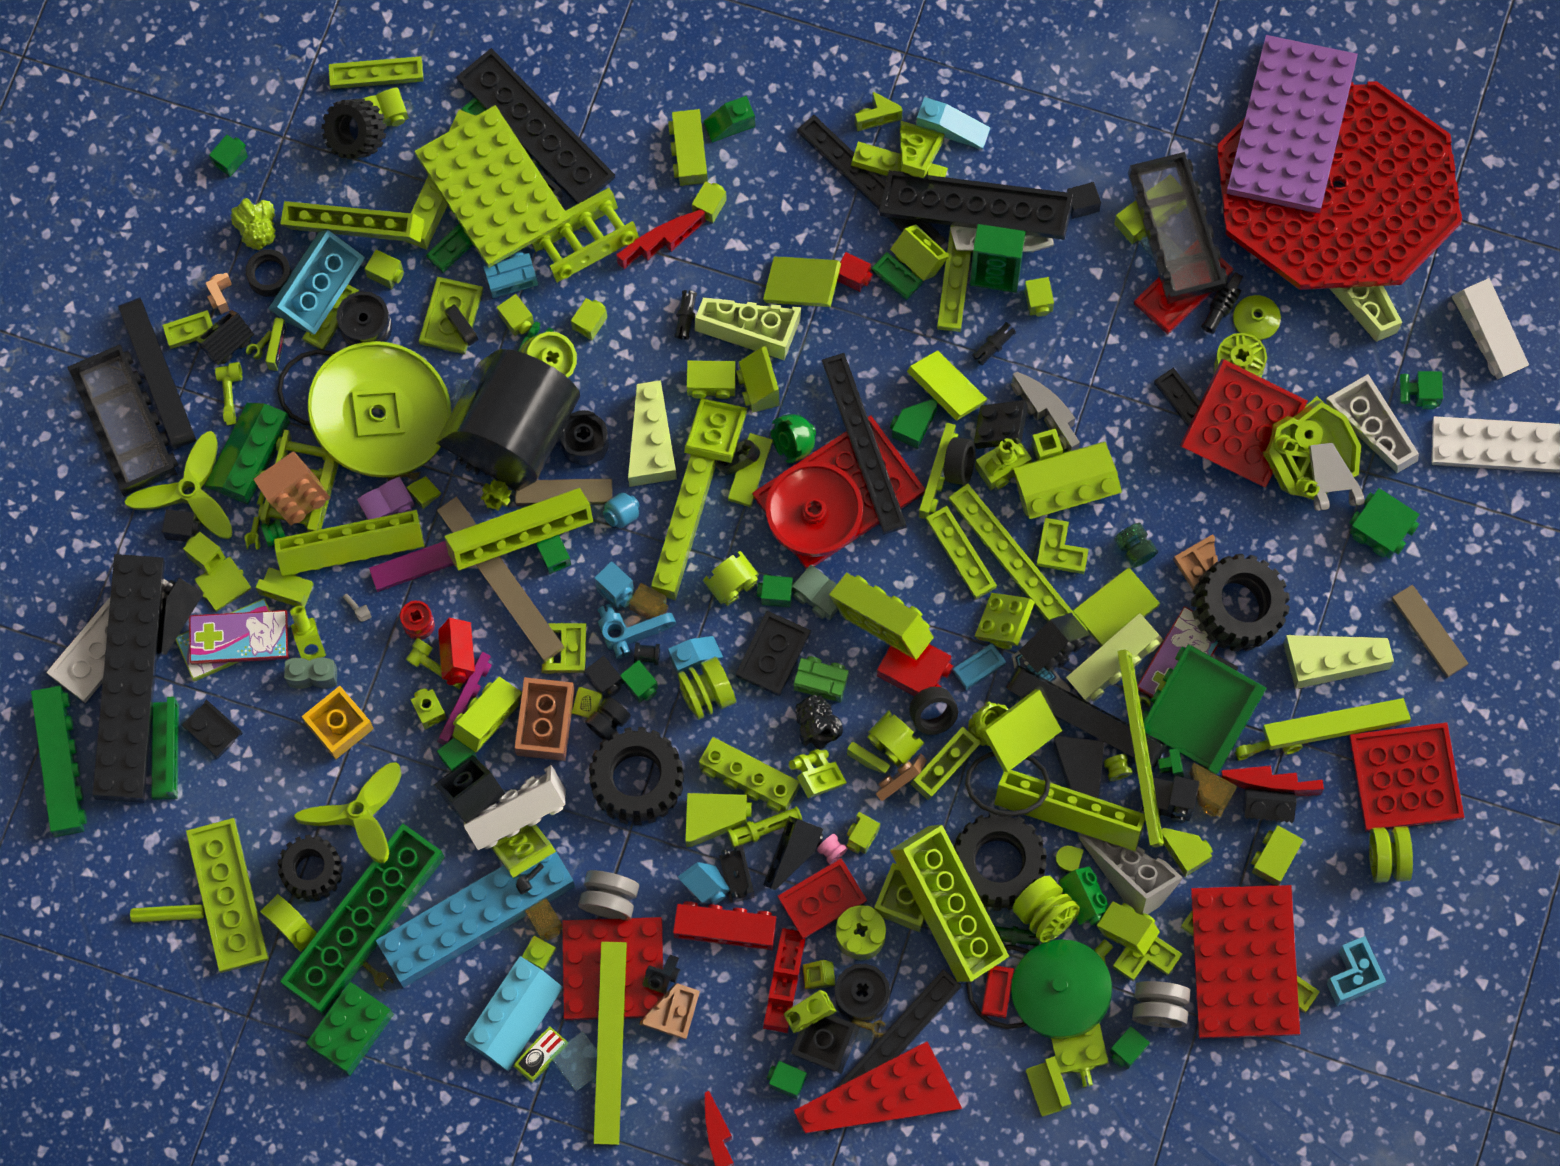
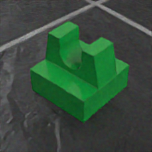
(1172, 763)

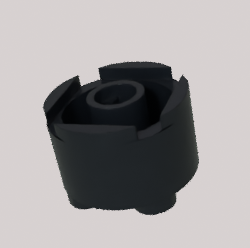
(584, 451)

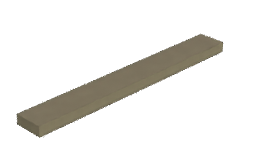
(507, 588)

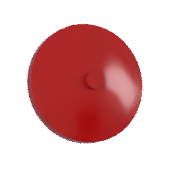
(814, 509)

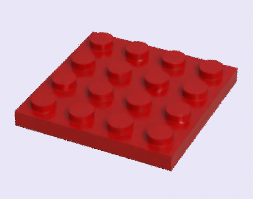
(1238, 421)
(1406, 776)
(583, 961)

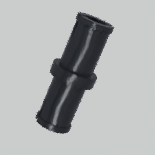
(685, 315)
(994, 343)

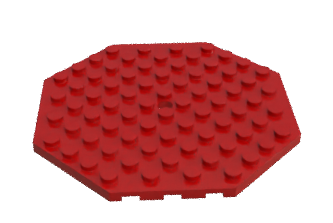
(1379, 226)

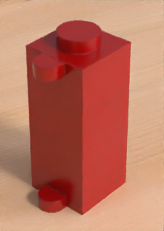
(456, 651)

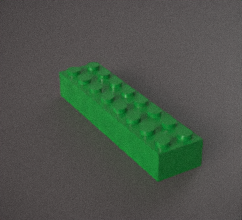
(361, 919)

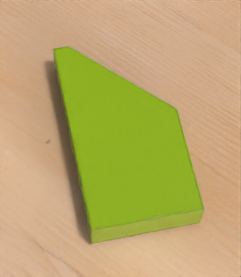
(867, 758)

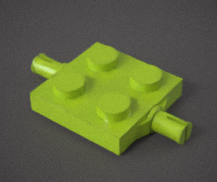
(1081, 1054)

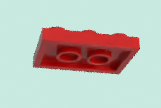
(821, 898)

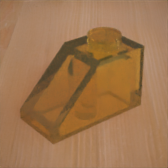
(1213, 791)

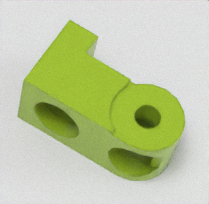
(809, 1011)

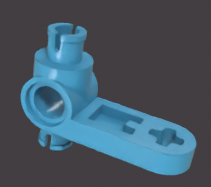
(612, 620)

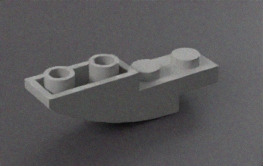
(1045, 403)

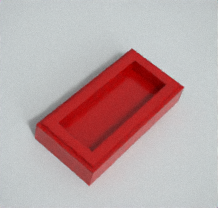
(997, 992)

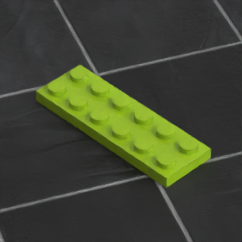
(227, 895)

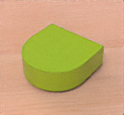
(1069, 858)

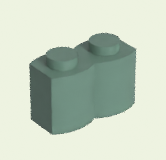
(814, 590)
(304, 673)

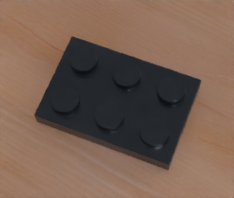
(773, 653)

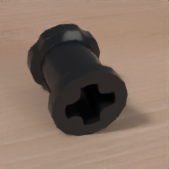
(647, 653)

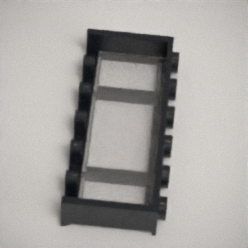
(1177, 227)
(123, 419)

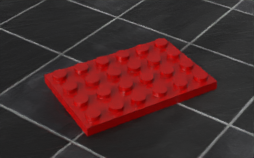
(840, 454)
(1245, 962)

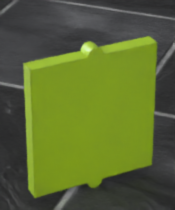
(223, 584)

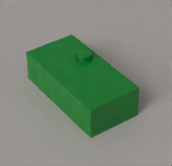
(997, 258)

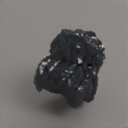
(817, 722)

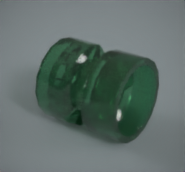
(1140, 552)

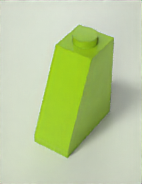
(713, 814)

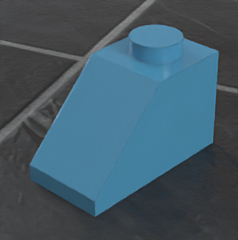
(693, 652)
(705, 883)

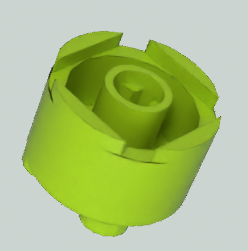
(731, 578)
(895, 738)
(867, 920)

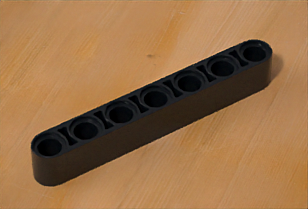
(157, 373)
(1082, 713)

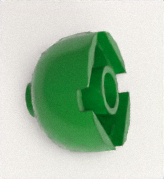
(793, 437)

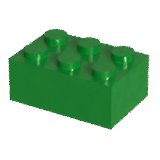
(350, 1028)

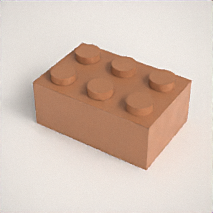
(292, 488)
(544, 719)

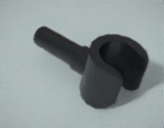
(523, 884)

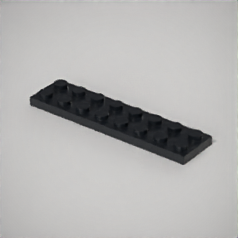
(536, 127)
(976, 202)

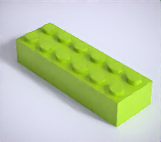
(949, 903)

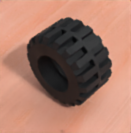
(338, 128)
(299, 851)

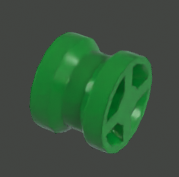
(273, 532)

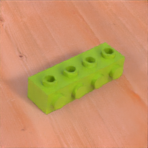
(749, 775)

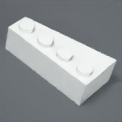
(1491, 328)

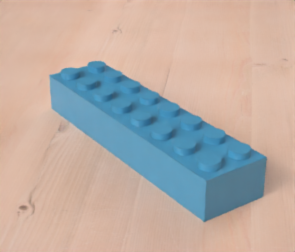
(469, 919)

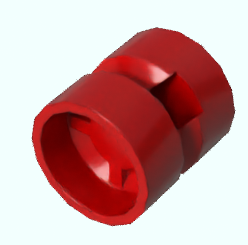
(417, 620)

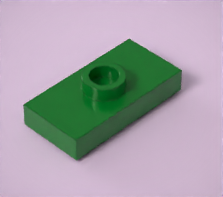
(896, 276)

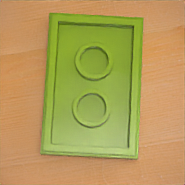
(802, 281)
(437, 329)
(947, 385)
(715, 430)
(1115, 606)
(1021, 730)
(523, 849)

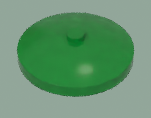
(1061, 989)

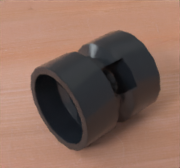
(609, 717)

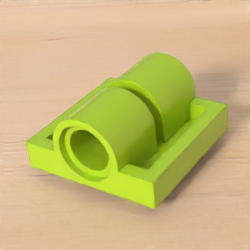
(1004, 620)

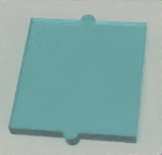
(577, 1061)

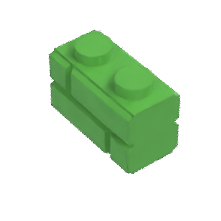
(821, 679)

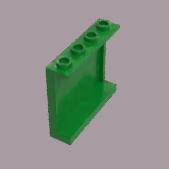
(1202, 707)

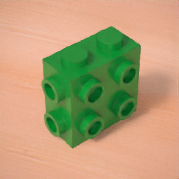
(1384, 524)

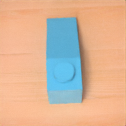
(952, 123)

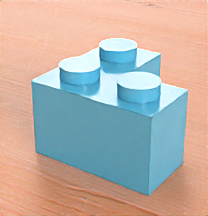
(1362, 973)

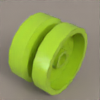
(556, 348)
(1390, 854)

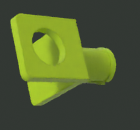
(305, 633)

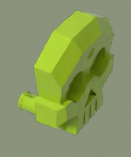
(1289, 440)

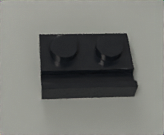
(212, 729)

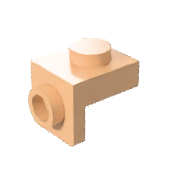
(215, 285)

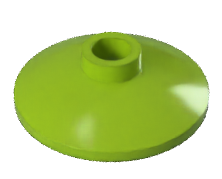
(1260, 327)

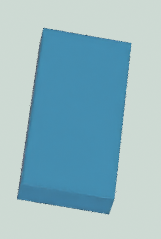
(979, 666)

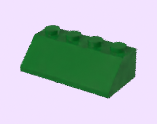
(248, 451)

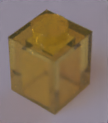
(648, 602)
(544, 920)

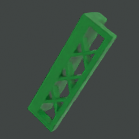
(165, 749)

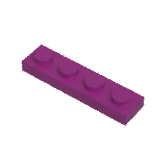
(470, 690)

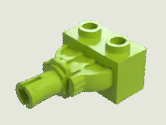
(998, 464)

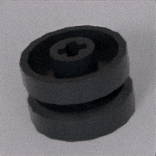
(364, 318)
(866, 979)

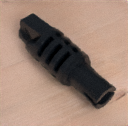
(1222, 303)

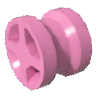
(832, 849)

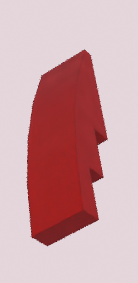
(668, 234)
(1262, 779)
(784, 980)
(717, 1133)

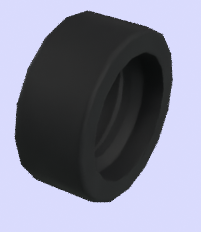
(266, 256)
(959, 461)
(924, 699)

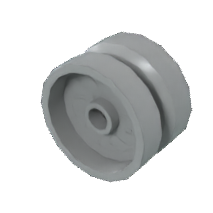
(608, 895)
(1161, 1004)

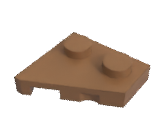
(1196, 560)
(904, 775)
(673, 1011)

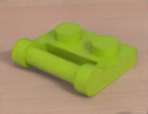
(574, 655)

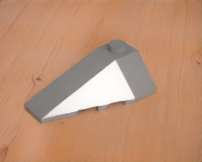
(1134, 875)

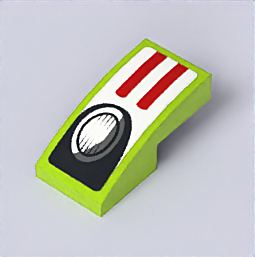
(536, 1057)

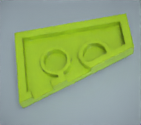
(918, 148)

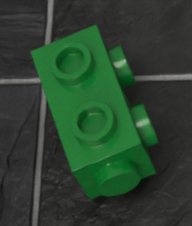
(1086, 893)

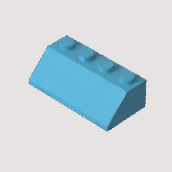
(317, 282)
(513, 1014)

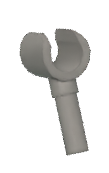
(361, 612)

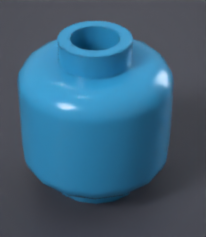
(621, 510)

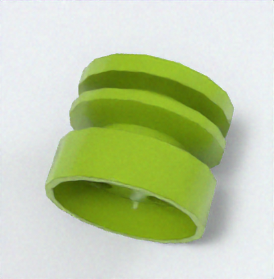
(1245, 347)
(706, 688)
(1046, 908)

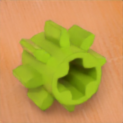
(496, 494)

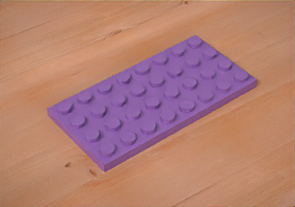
(1292, 124)

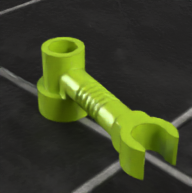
(228, 375)
(420, 654)
(1246, 751)

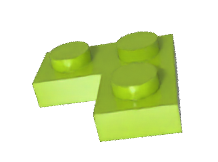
(1054, 552)
(1159, 955)

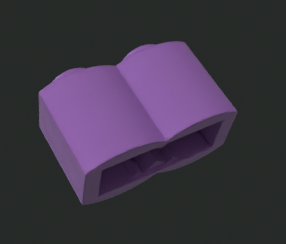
(386, 500)

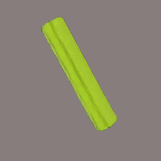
(167, 913)

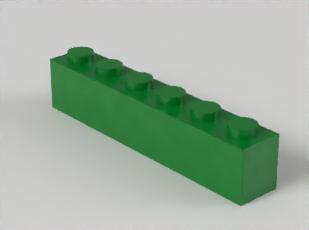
(58, 762)

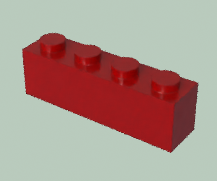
(725, 926)

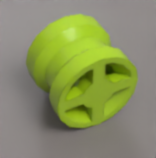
(1117, 767)

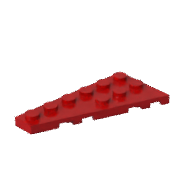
(895, 1090)

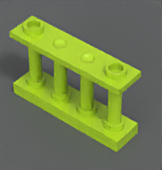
(584, 215)
(326, 476)

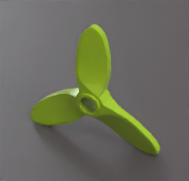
(195, 475)
(360, 812)

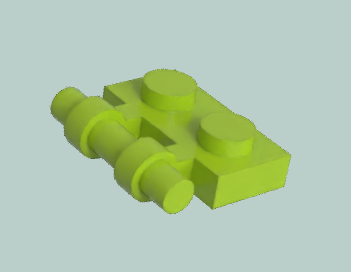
(820, 779)

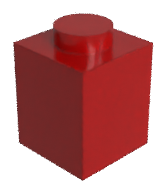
(854, 272)

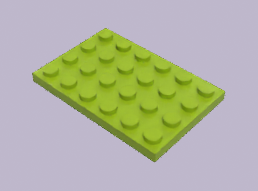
(492, 186)

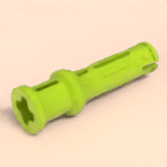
(753, 831)

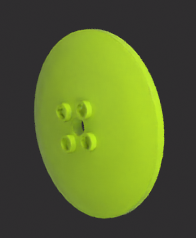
(386, 379)

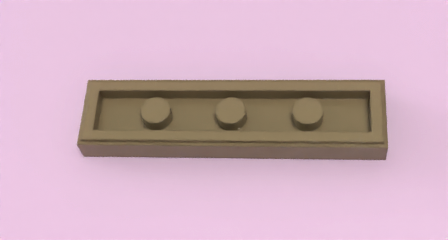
(595, 490)
(1430, 631)

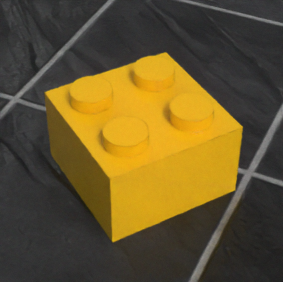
(337, 722)

